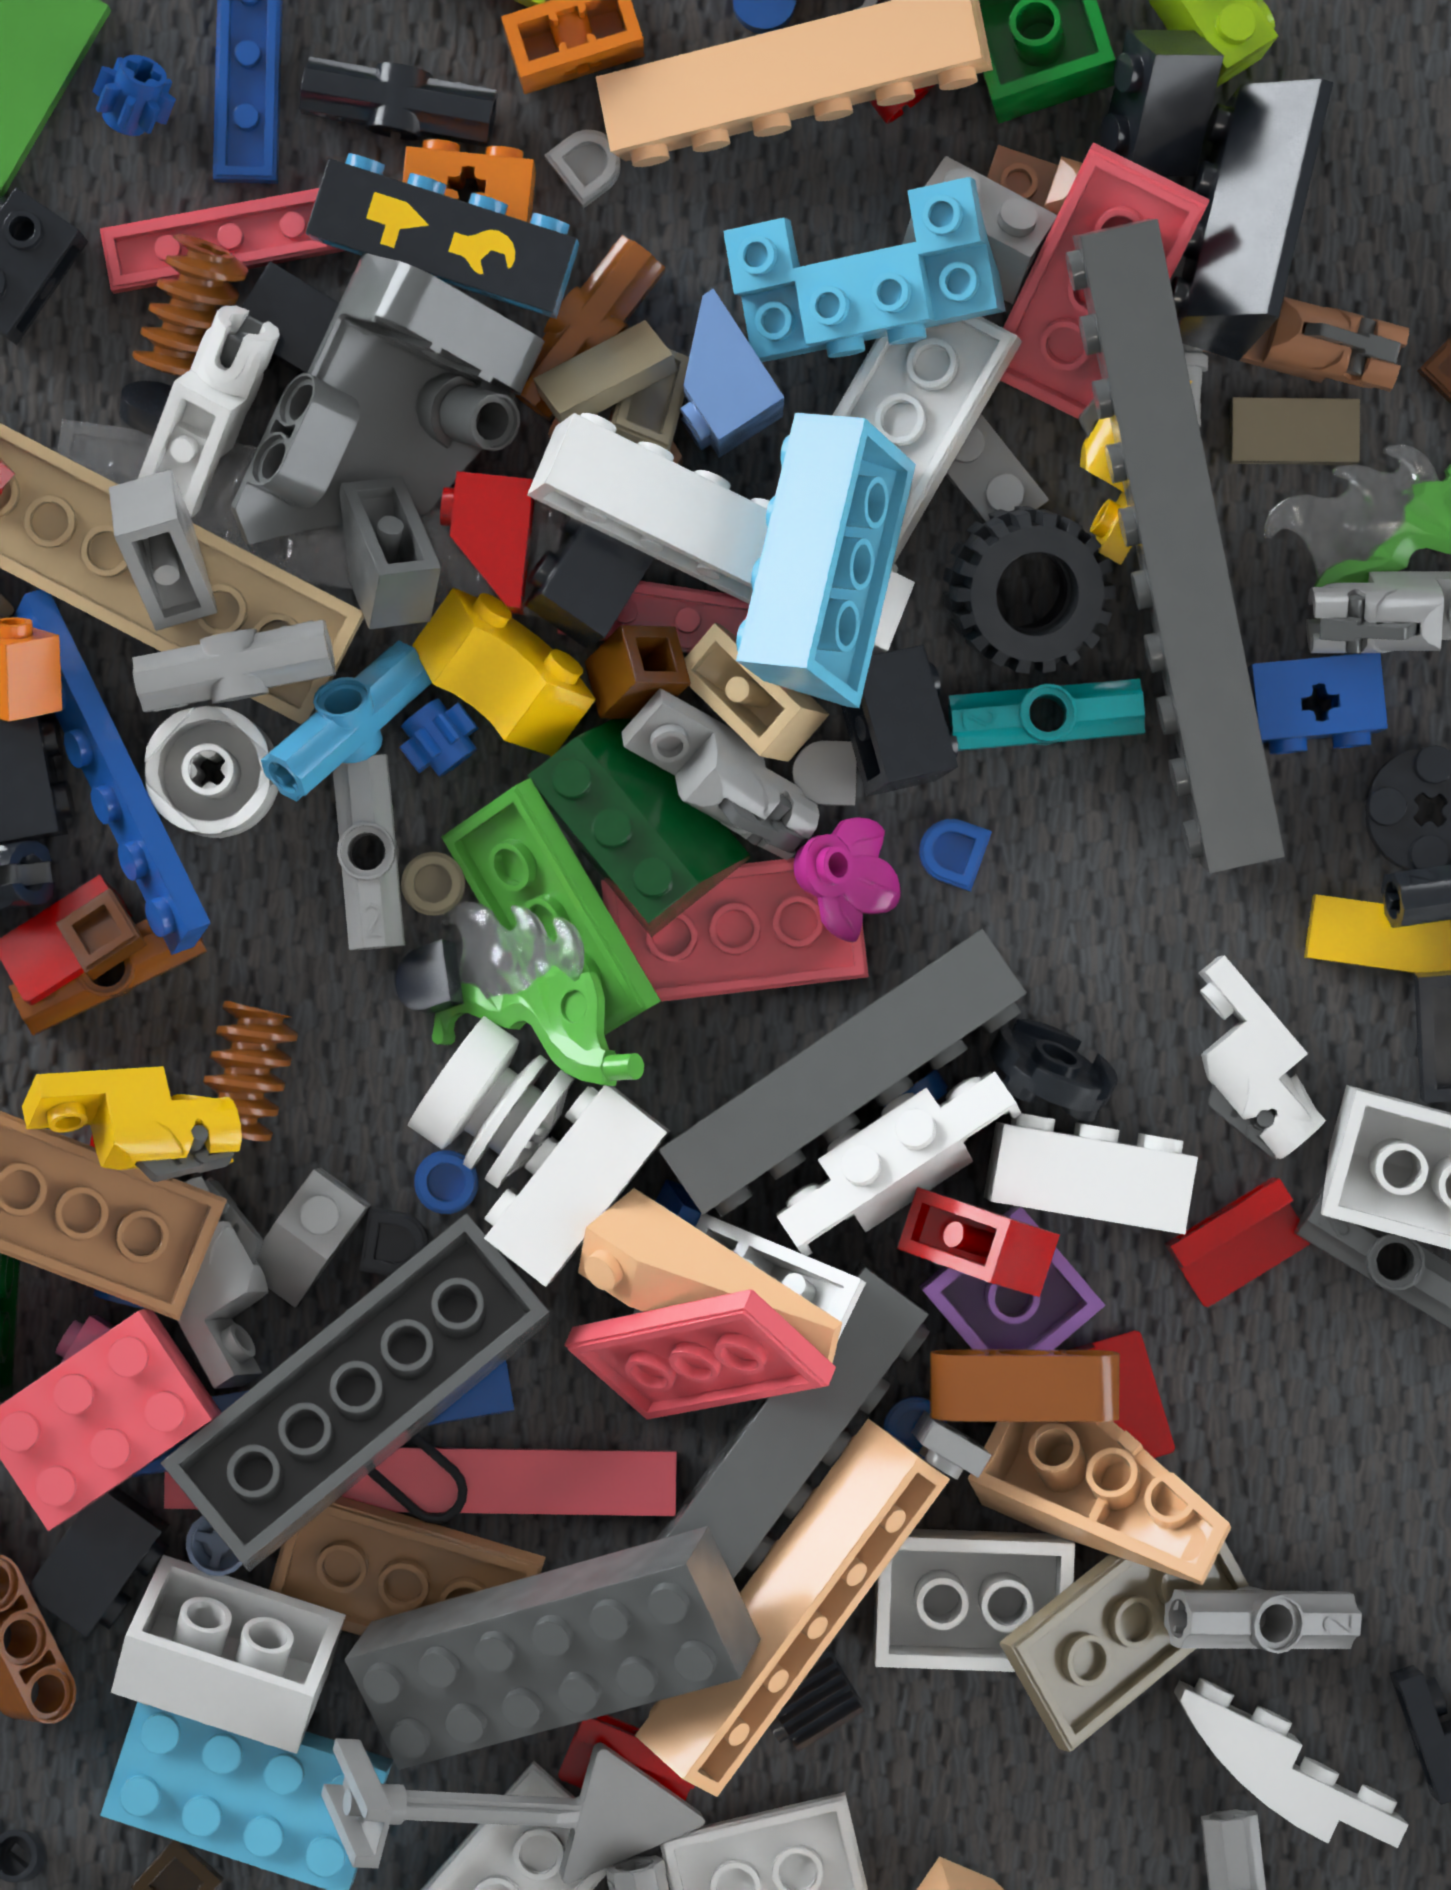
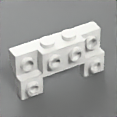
(883, 1164)

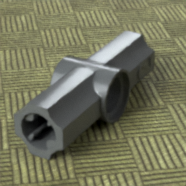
(1422, 1282)

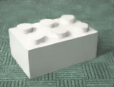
(1091, 1173)
(573, 1181)
(963, 1592)
(228, 1654)

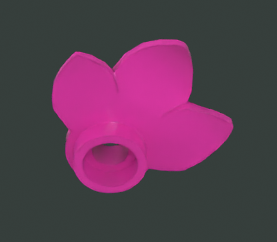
(848, 875)

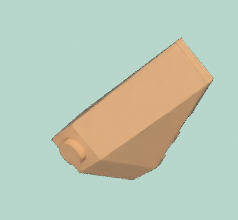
(662, 1261)
(1100, 1492)

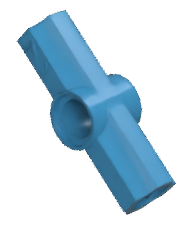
(346, 721)

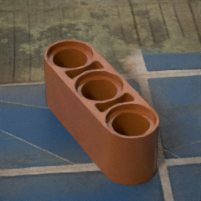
(1024, 1385)
(30, 1656)

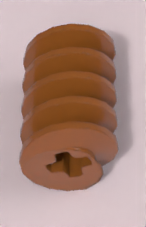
(193, 306)
(249, 1064)

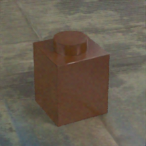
(634, 667)

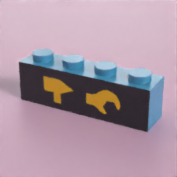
(451, 239)

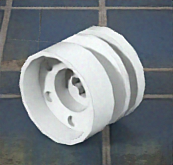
(491, 1102)

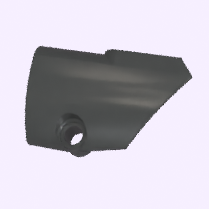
(387, 400)

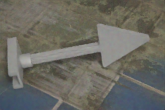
(610, 1820)

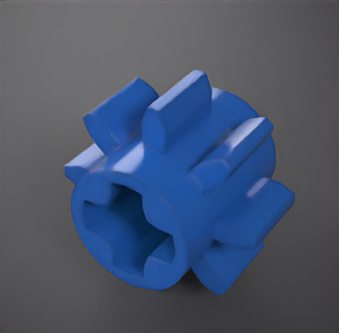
(134, 95)
(439, 737)

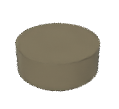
(433, 883)

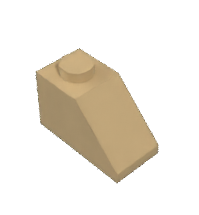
(763, 714)

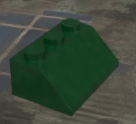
(635, 825)

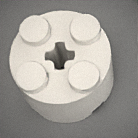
(175, 771)

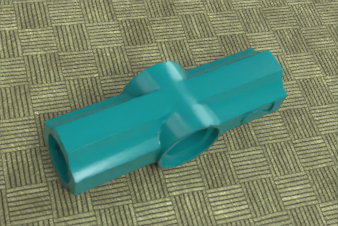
(1087, 710)

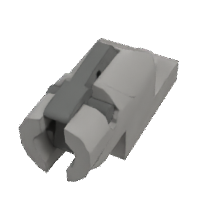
(1383, 615)
(722, 774)
(224, 1288)

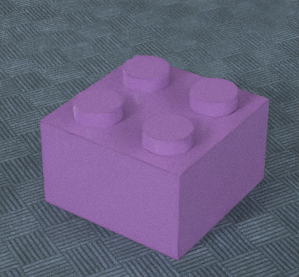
(1009, 1319)

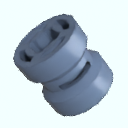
(209, 1551)

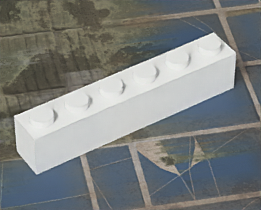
(668, 510)

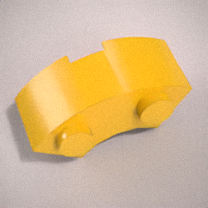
(504, 671)

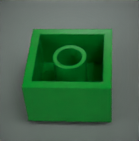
(1044, 53)

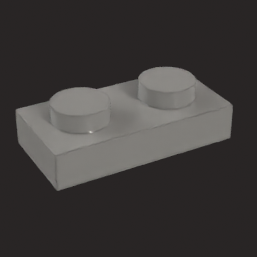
(991, 474)
(949, 1448)

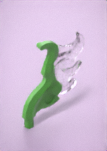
(1374, 521)
(535, 981)

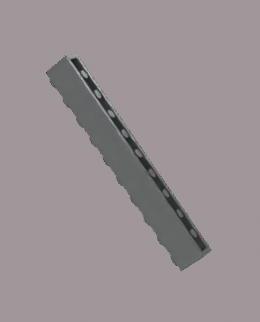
(1177, 545)

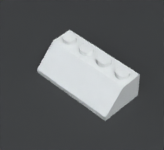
(1390, 1167)

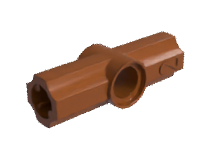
(594, 311)
(86, 993)

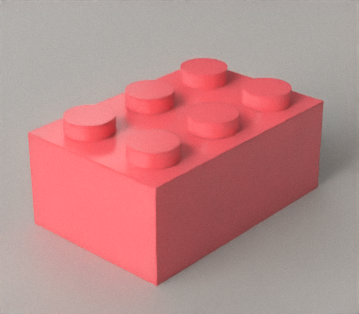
(101, 1417)

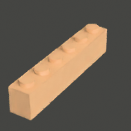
(792, 75)
(800, 1603)

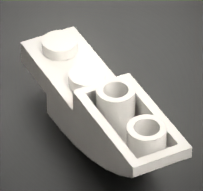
(1263, 1758)

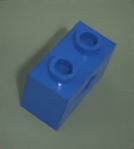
(1350, 683)

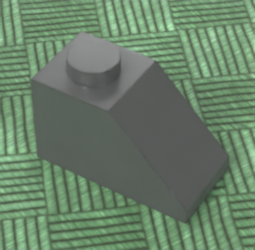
(388, 553)

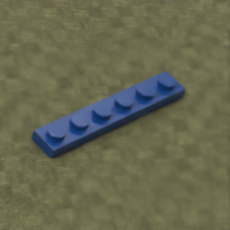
(118, 790)

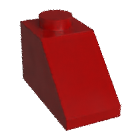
(493, 530)
(978, 1242)

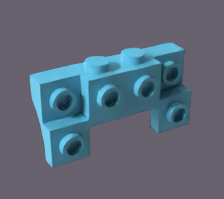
(871, 294)

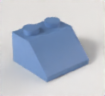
(725, 383)

